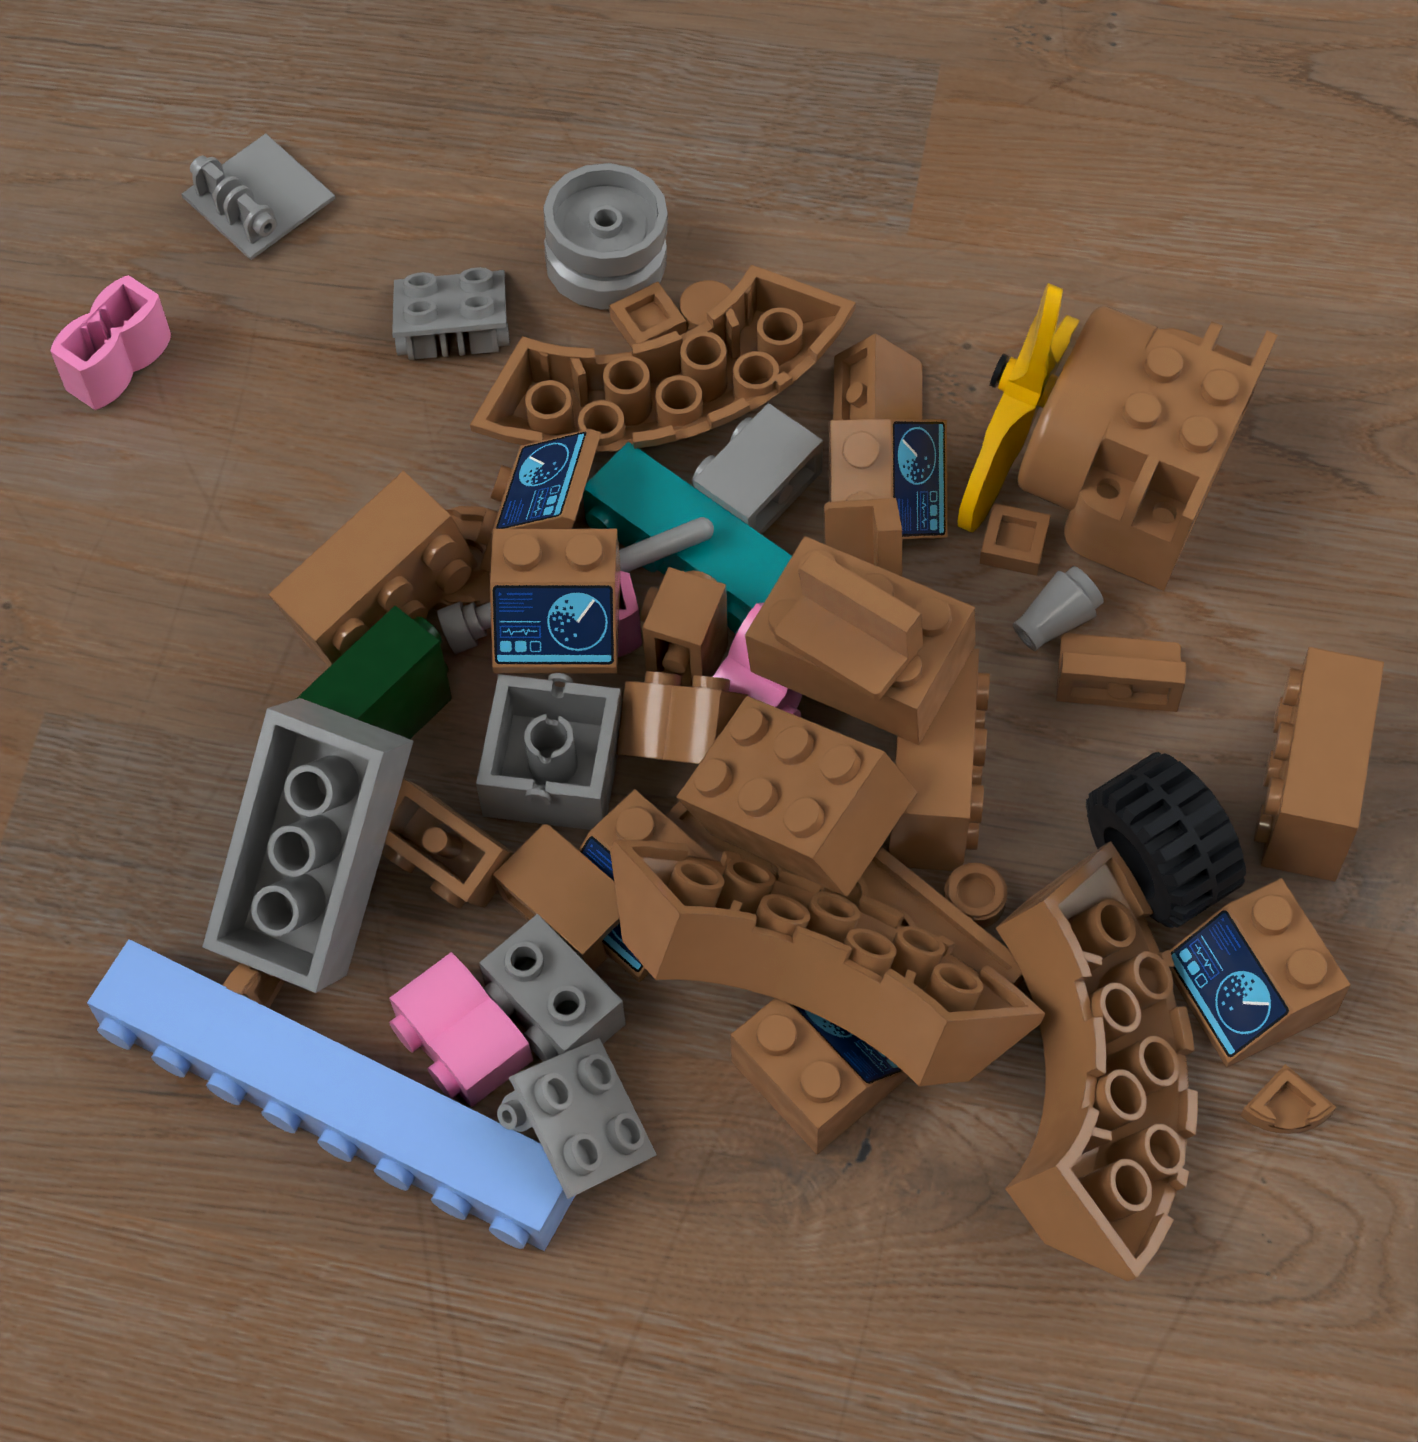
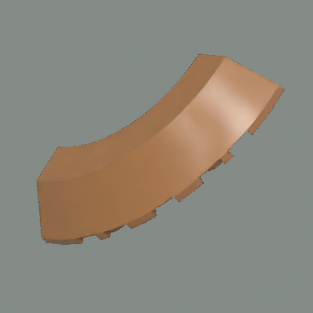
(672, 384)
(818, 952)
(1113, 1066)

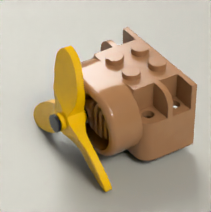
(1121, 435)

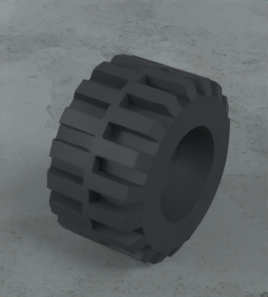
(1169, 837)

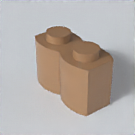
(674, 720)

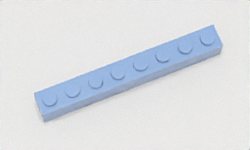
(332, 1093)

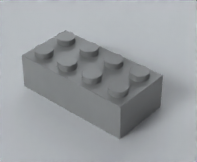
(307, 843)

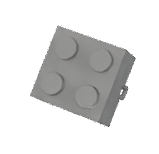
(550, 751)

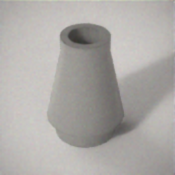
(1060, 607)

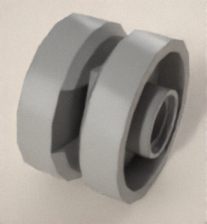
(604, 234)

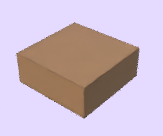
(647, 315)
(1015, 539)

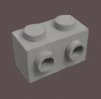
(761, 468)
(550, 991)

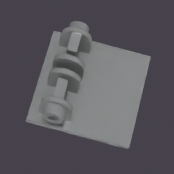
(255, 195)
(446, 305)
(578, 1117)

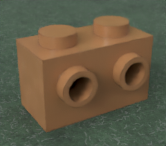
(685, 625)
(444, 846)

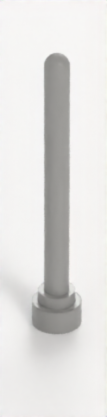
(468, 623)

